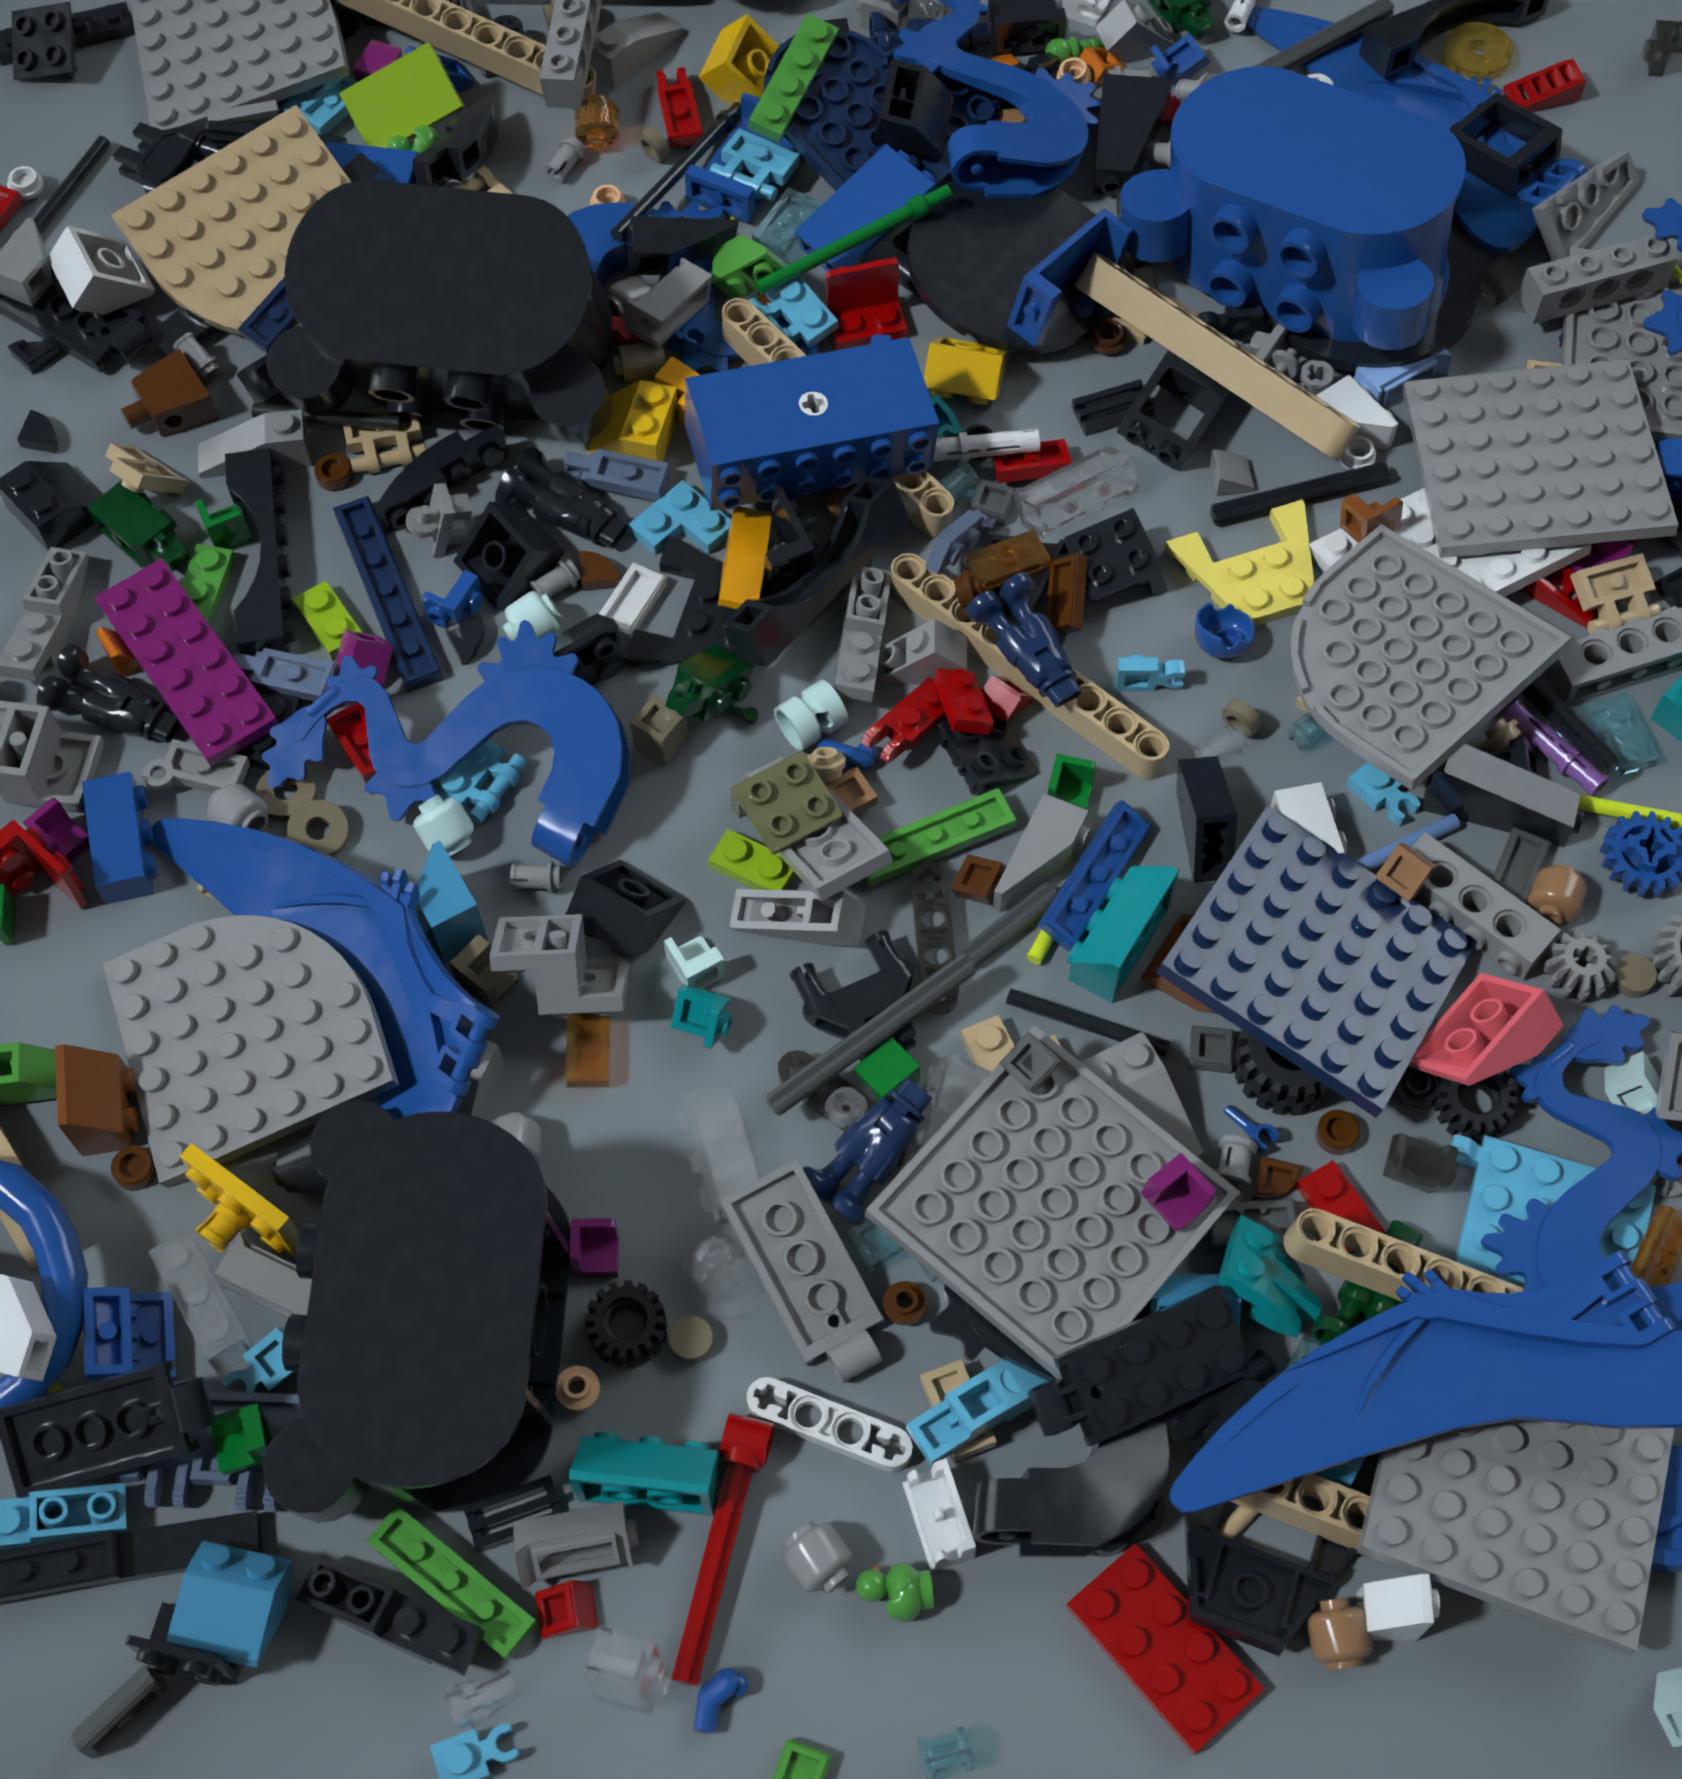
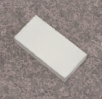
(634, 598)

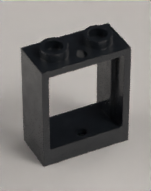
(1525, 164)
(1190, 386)

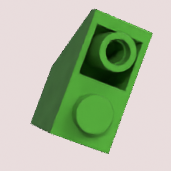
(740, 264)
(26, 1073)

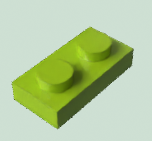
(325, 616)
(750, 863)

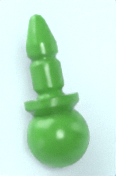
(1070, 48)

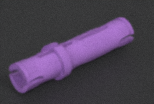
(1554, 747)

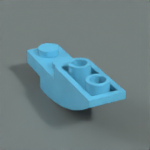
(973, 1409)
(62, 1515)

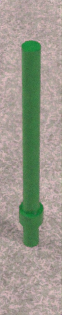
(915, 208)

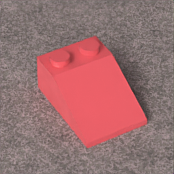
(1488, 1031)

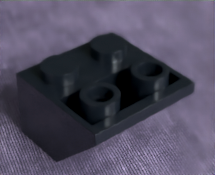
(914, 110)
(597, 647)

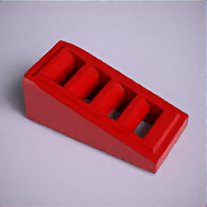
(1563, 76)
(1550, 596)

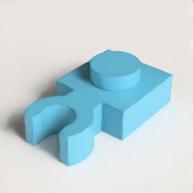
(1144, 673)
(1380, 789)
(264, 1365)
(469, 1757)

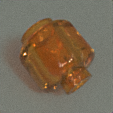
(597, 122)

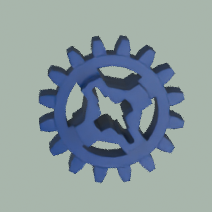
(1631, 856)

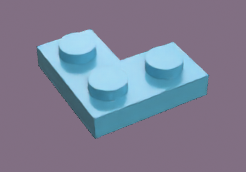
(678, 512)

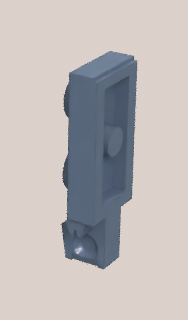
(619, 473)
(957, 538)
(287, 673)

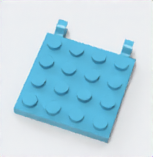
(1511, 1176)

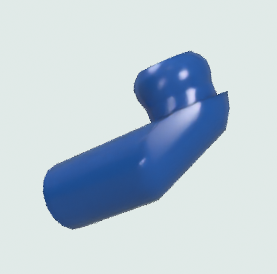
(855, 757)
(715, 1692)

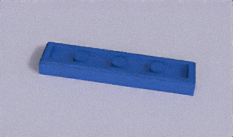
(1094, 874)

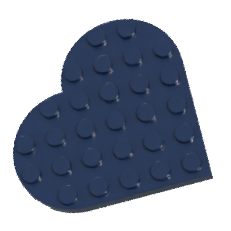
(843, 103)

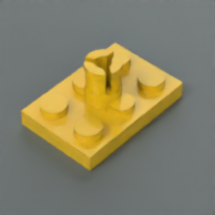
(237, 1207)

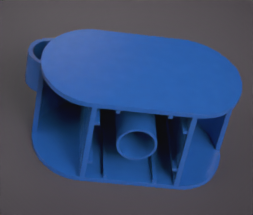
(1304, 205)

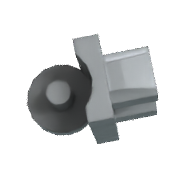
(1274, 351)
(441, 519)

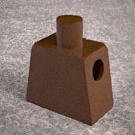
(170, 397)

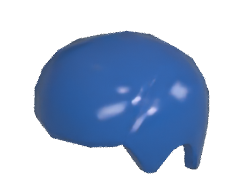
(1224, 631)

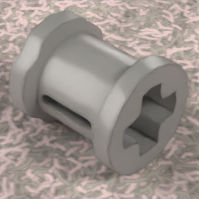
(1312, 376)
(1236, 1160)

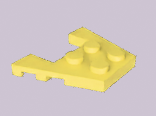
(1261, 582)

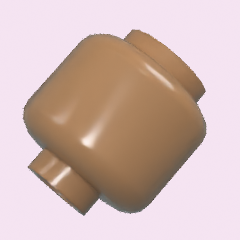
(1558, 894)
(1339, 1634)

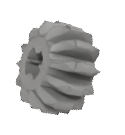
(1596, 962)

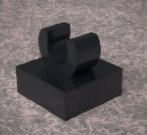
(1521, 755)

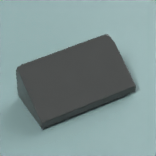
(117, 1712)

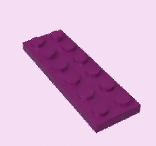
(186, 662)

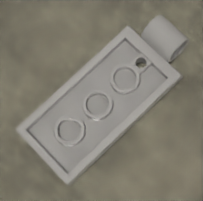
(835, 854)
(805, 1269)

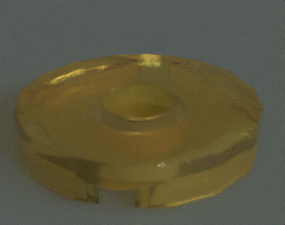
(1481, 37)

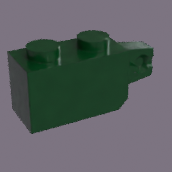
(1186, 15)
(138, 527)
(709, 683)

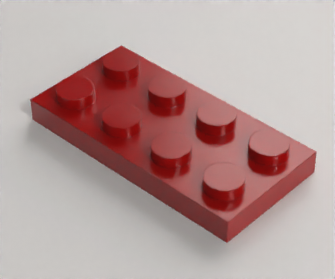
(1170, 1661)

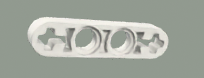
(832, 1418)

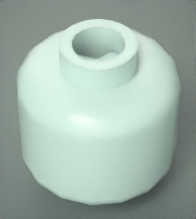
(537, 610)
(444, 822)

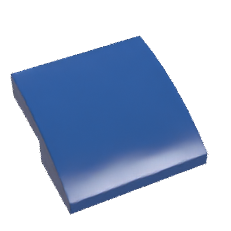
(126, 1330)

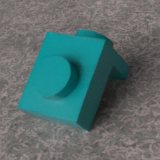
(702, 1014)

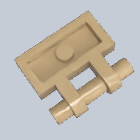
(369, 439)
(1615, 582)

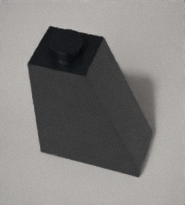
(1206, 816)

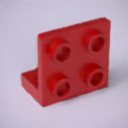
(865, 302)
(25, 856)

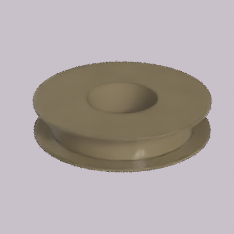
(282, 809)
(319, 811)

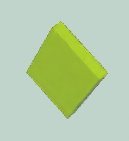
(401, 97)

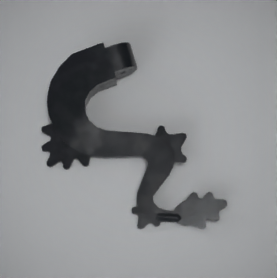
(1072, 1507)

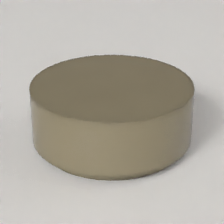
(653, 144)
(1242, 715)
(1634, 975)
(690, 1339)

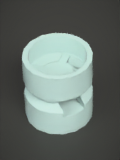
(814, 713)

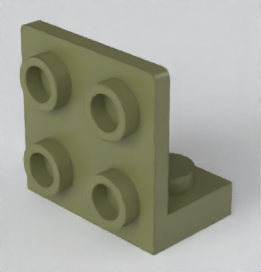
(785, 802)

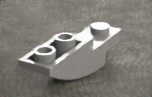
(48, 614)
(862, 634)

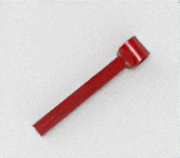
(743, 1452)

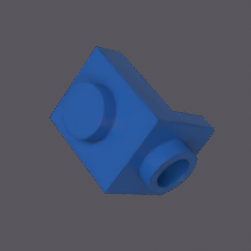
(1179, 60)
(461, 602)

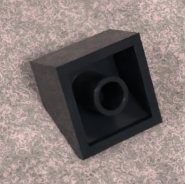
(48, 500)
(507, 552)
(624, 907)

